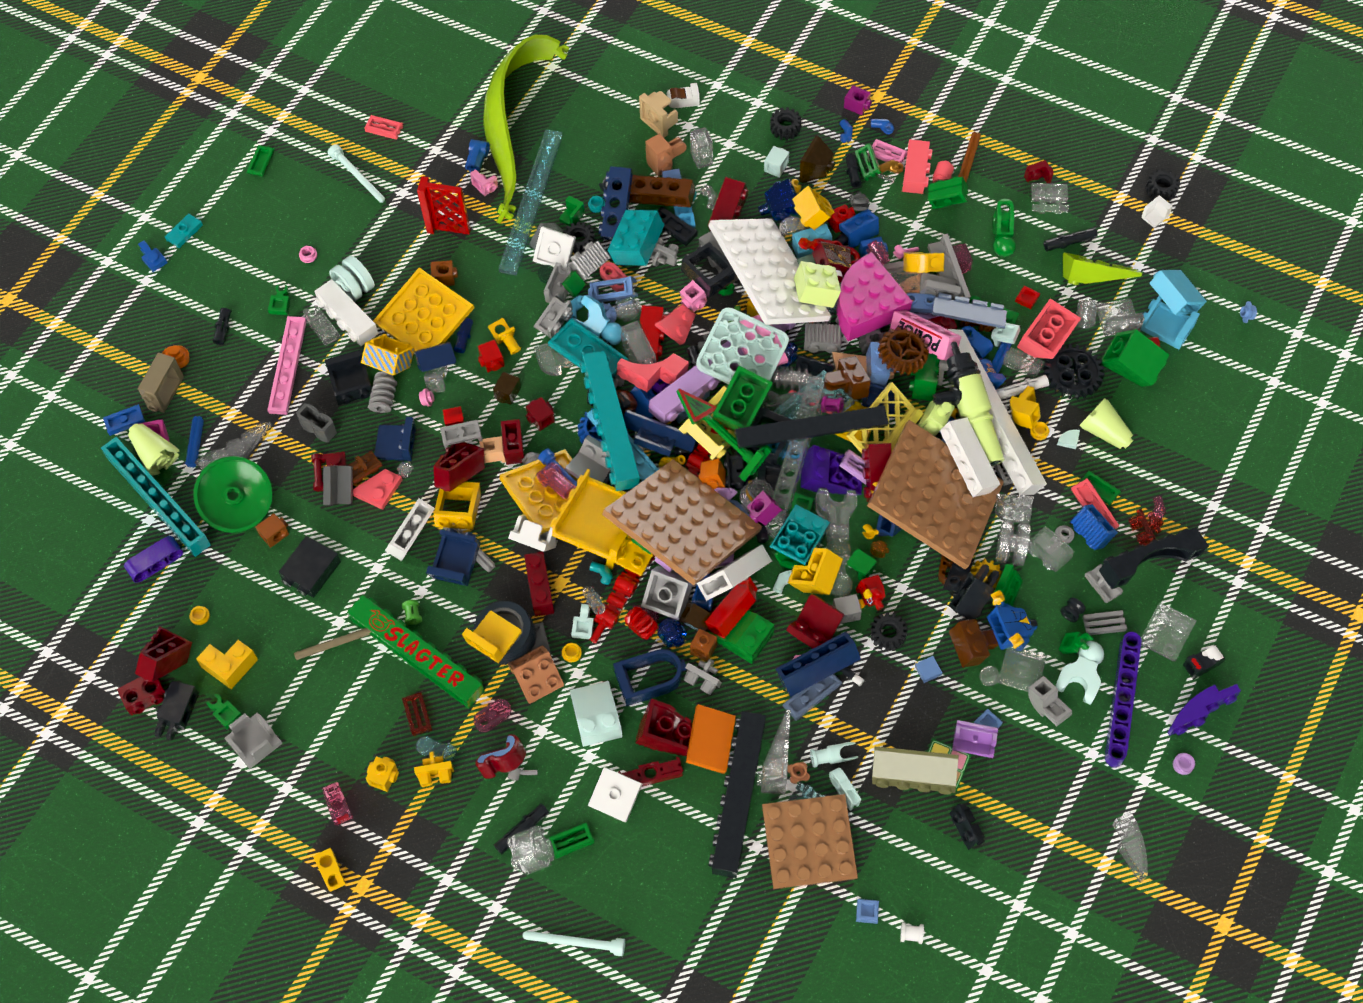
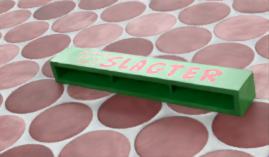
(416, 652)

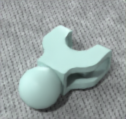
(1084, 671)

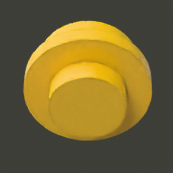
(1039, 431)
(199, 615)
(571, 652)

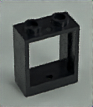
(716, 283)
(767, 416)

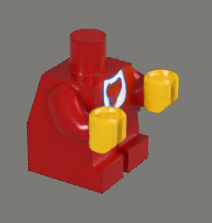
(871, 591)

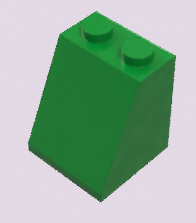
(1135, 357)

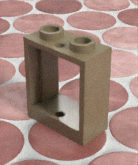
(160, 382)

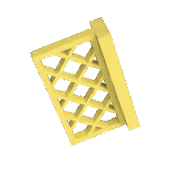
(893, 435)

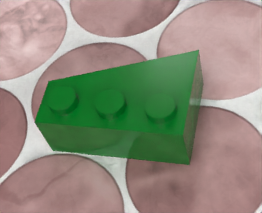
(925, 380)

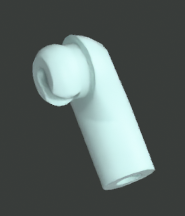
(781, 581)

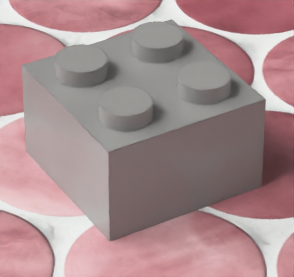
(666, 593)

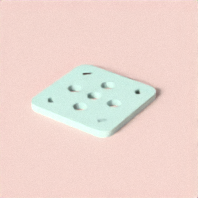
(735, 334)

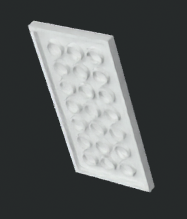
(765, 269)

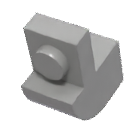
(1046, 701)

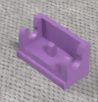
(975, 739)

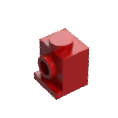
(841, 214)

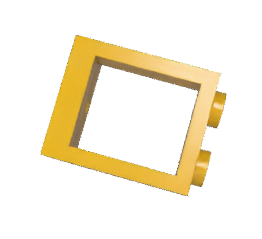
(466, 491)

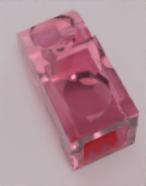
(337, 803)

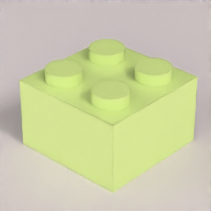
(817, 284)

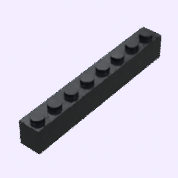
(738, 794)

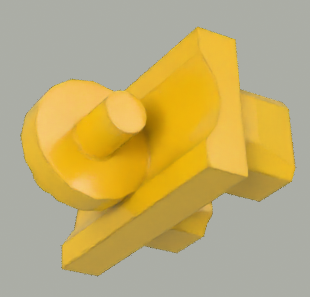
(425, 772)

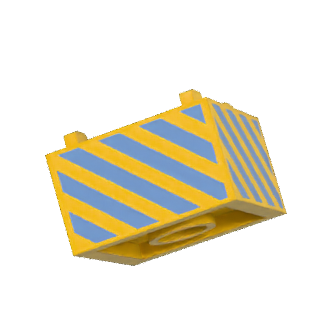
(387, 354)

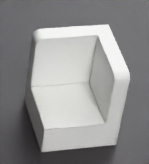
(1156, 211)

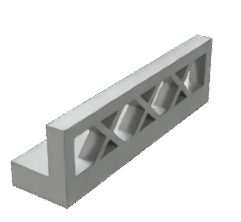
(951, 265)

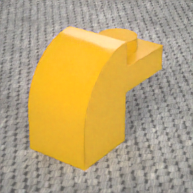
(923, 262)
(1025, 409)

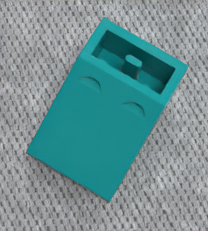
(800, 534)

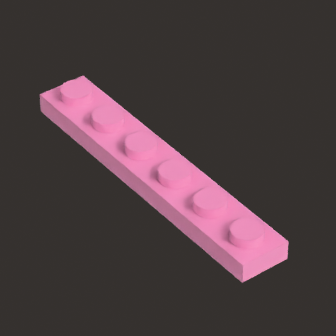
(287, 365)

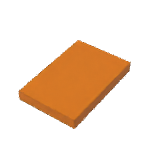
(710, 739)

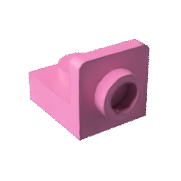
(483, 184)

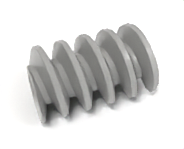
(382, 392)

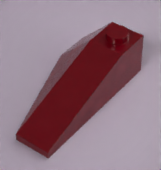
(664, 729)

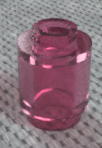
(879, 251)

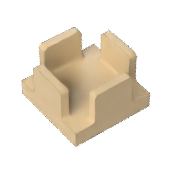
(653, 114)

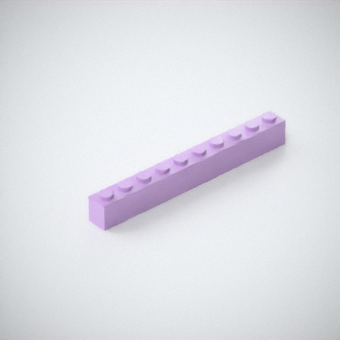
(667, 404)

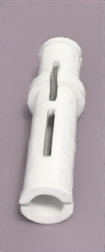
(1016, 389)

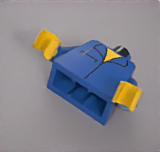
(1010, 624)

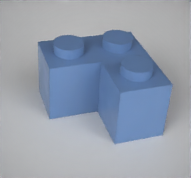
(876, 370)

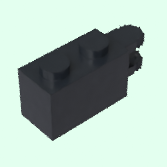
(974, 593)
(176, 708)

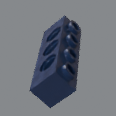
(614, 176)

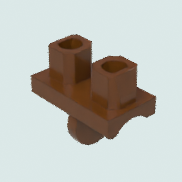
(364, 466)

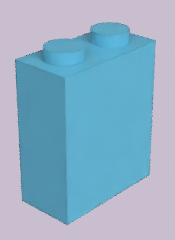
(1177, 291)

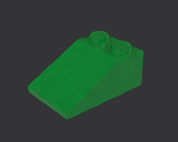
(748, 636)

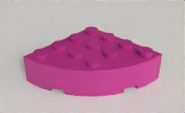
(868, 298)

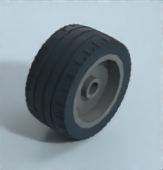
(520, 618)

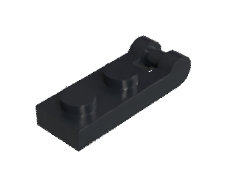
(676, 227)

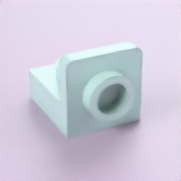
(1005, 335)

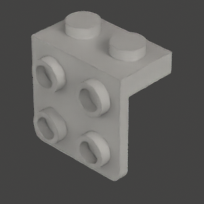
(554, 317)

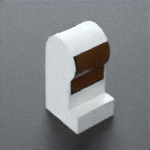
(684, 96)

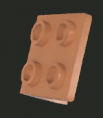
(536, 674)

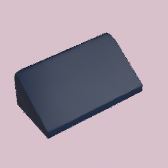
(435, 357)

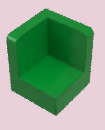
(573, 212)
(862, 563)

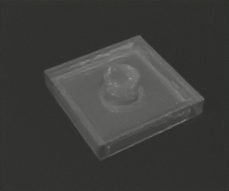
(1021, 668)

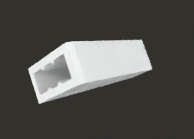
(734, 572)

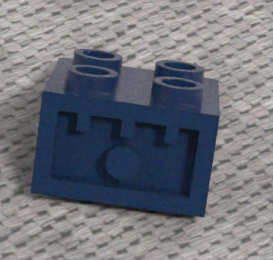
(396, 441)

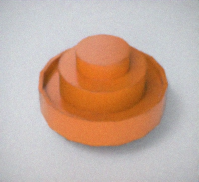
(180, 353)

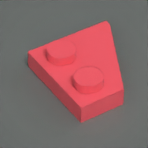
(677, 324)
(378, 489)

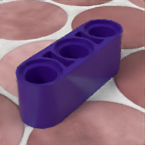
(153, 559)

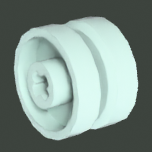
(352, 277)

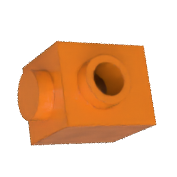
(713, 473)

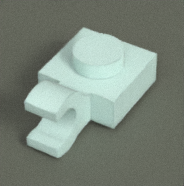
(583, 625)

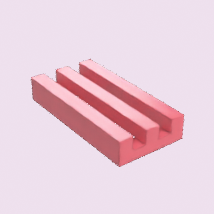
(382, 129)

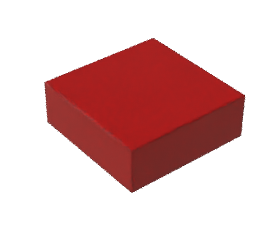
(1027, 297)

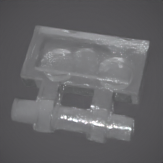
(1049, 193)

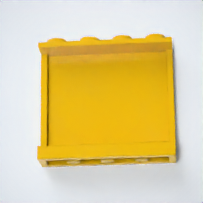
(583, 522)

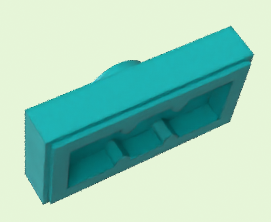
(183, 230)

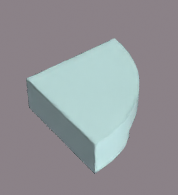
(1069, 439)

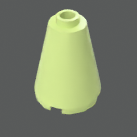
(1108, 425)
(152, 448)

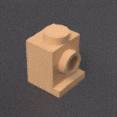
(493, 449)

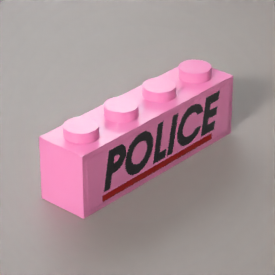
(936, 337)

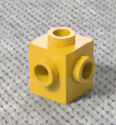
(382, 773)

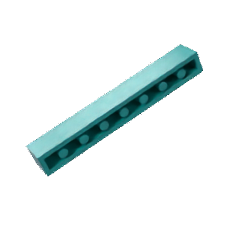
(610, 421)
(156, 496)

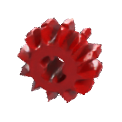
(641, 622)

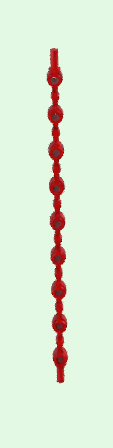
(627, 582)

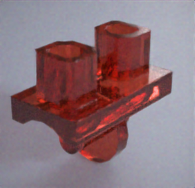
(1140, 521)

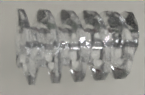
(790, 377)

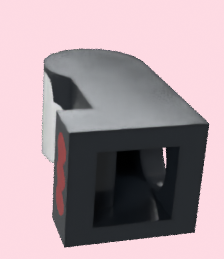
(1203, 662)

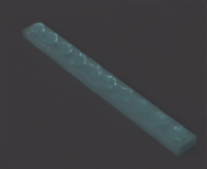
(530, 202)

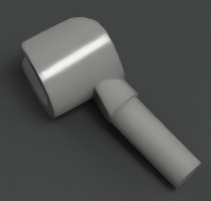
(514, 775)

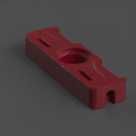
(664, 772)

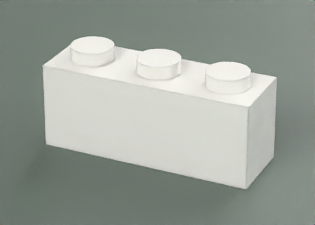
(410, 529)

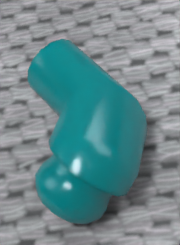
(603, 570)

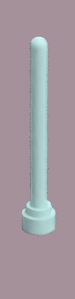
(336, 152)
(615, 946)

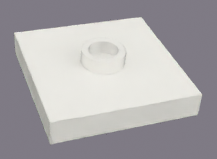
(553, 248)
(615, 794)

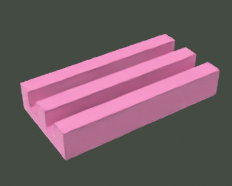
(886, 155)

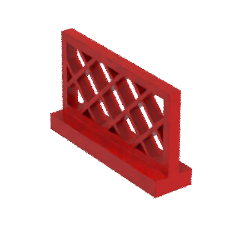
(430, 207)

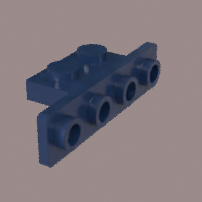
(657, 435)

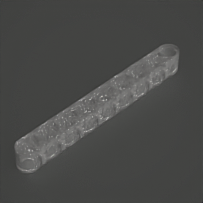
(795, 447)

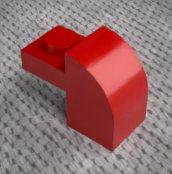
(453, 416)

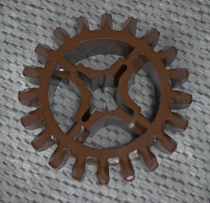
(891, 350)

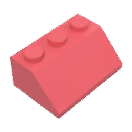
(1048, 331)

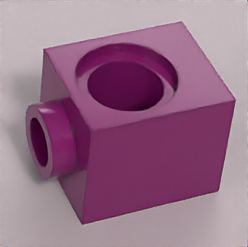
(857, 100)
(763, 508)

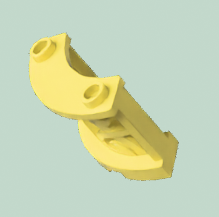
(710, 441)

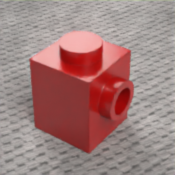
(490, 356)

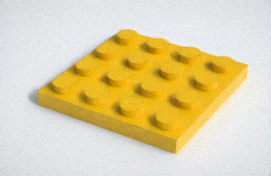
(423, 312)
(535, 500)

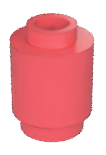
(943, 171)

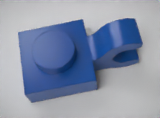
(152, 258)

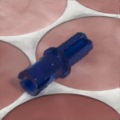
(463, 335)

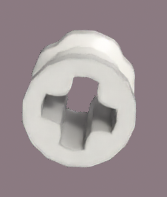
(912, 933)

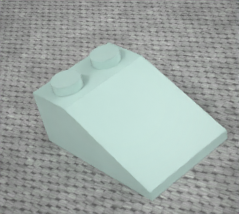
(596, 713)

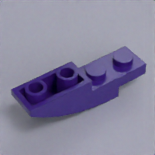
(1200, 706)

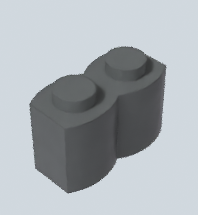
(316, 422)

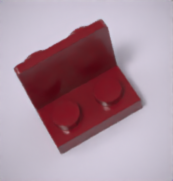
(816, 622)

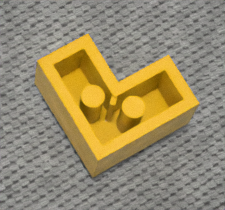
(812, 208)
(819, 574)
(228, 667)

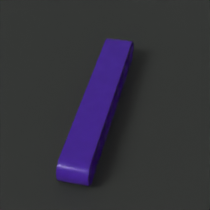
(1121, 707)

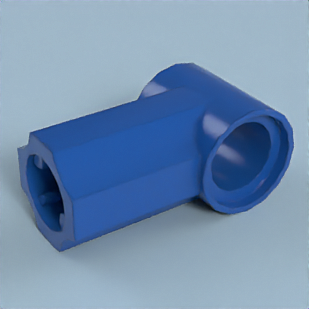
(477, 152)

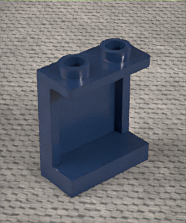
(455, 557)

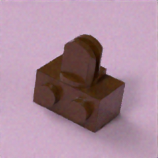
(849, 377)
(972, 643)

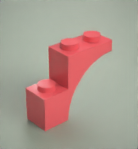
(646, 375)

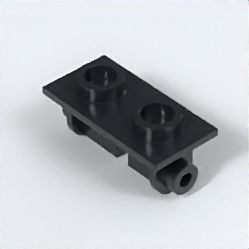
(813, 365)
(733, 464)
(956, 577)
(962, 818)

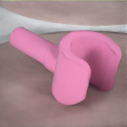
(899, 251)

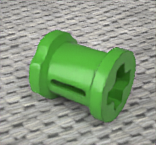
(411, 612)

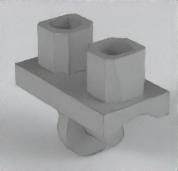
(663, 254)
(1101, 586)
(694, 673)

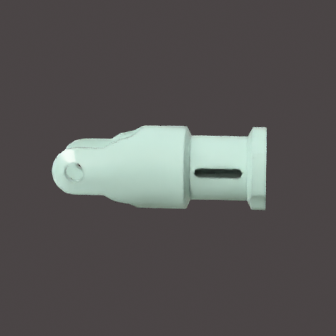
(829, 755)

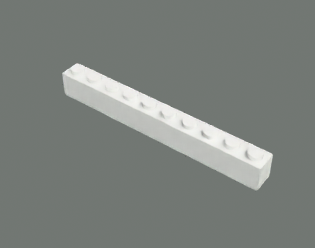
(1017, 457)

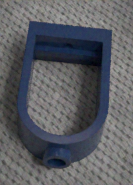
(631, 697)

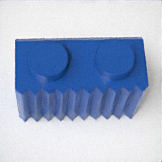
(1093, 527)

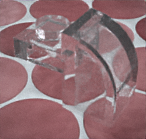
(550, 361)

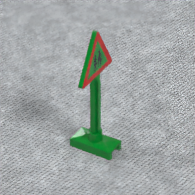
(701, 410)

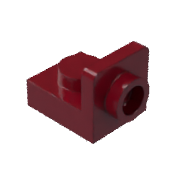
(1039, 170)

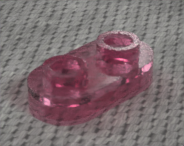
(491, 714)

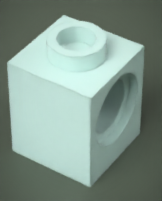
(776, 161)

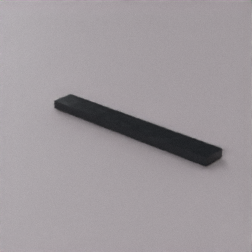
(811, 427)

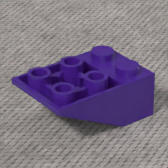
(823, 471)

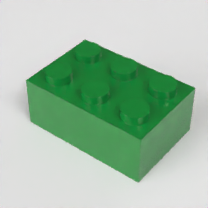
(742, 399)

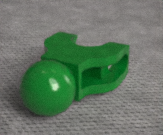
(1003, 229)

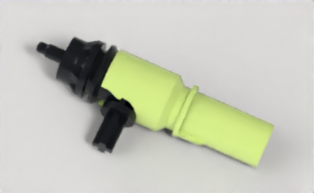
(971, 400)

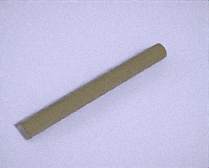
(331, 643)

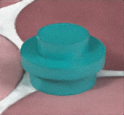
(595, 204)

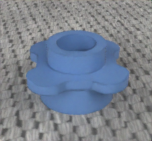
(1248, 312)

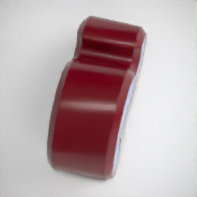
(502, 760)

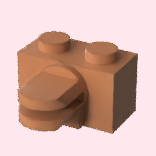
(660, 152)

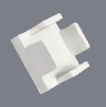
(529, 534)

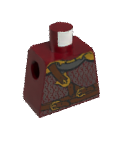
(834, 256)

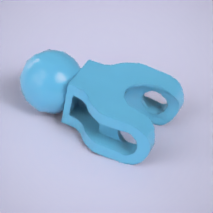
(598, 321)

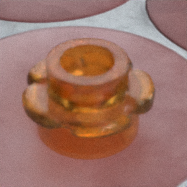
(879, 549)

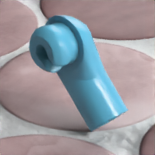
(576, 305)

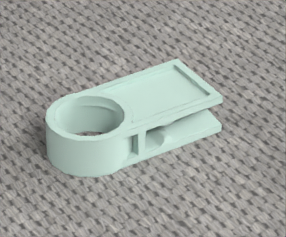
(845, 787)

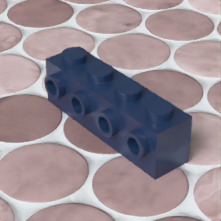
(816, 666)

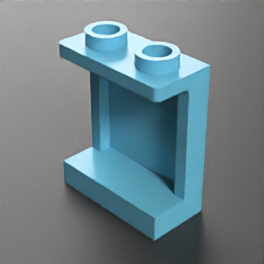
(1166, 325)

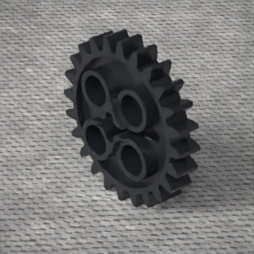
(1089, 370)

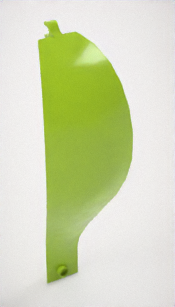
(494, 119)

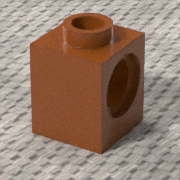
(440, 267)
(272, 530)
(703, 645)

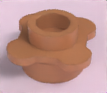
(802, 768)

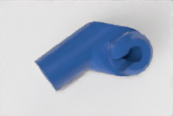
(884, 124)
(847, 136)

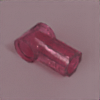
(552, 476)

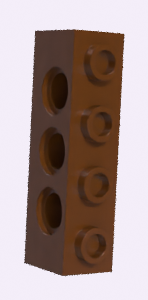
(662, 191)

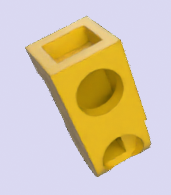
(329, 869)

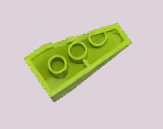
(1082, 270)

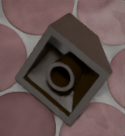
(816, 161)

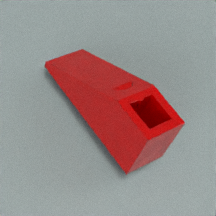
(649, 317)

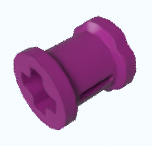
(832, 405)

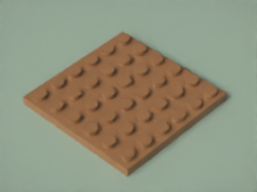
(930, 498)
(682, 521)

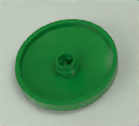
(232, 494)

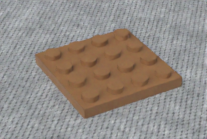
(809, 841)

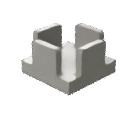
(252, 739)

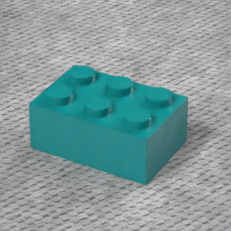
(636, 237)

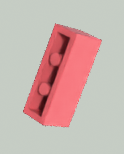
(917, 166)

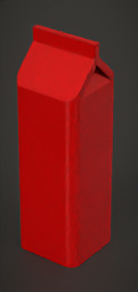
(732, 608)

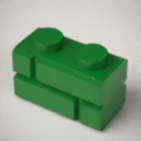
(948, 192)

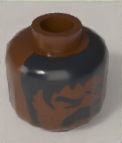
(626, 401)

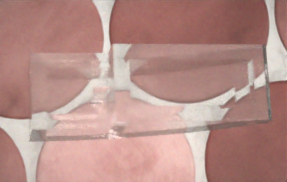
(1132, 845)

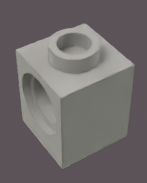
(849, 606)

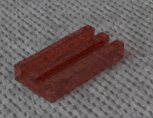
(421, 729)

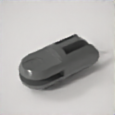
(859, 201)

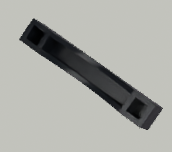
(1182, 546)

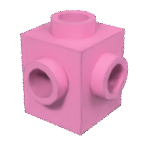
(693, 296)

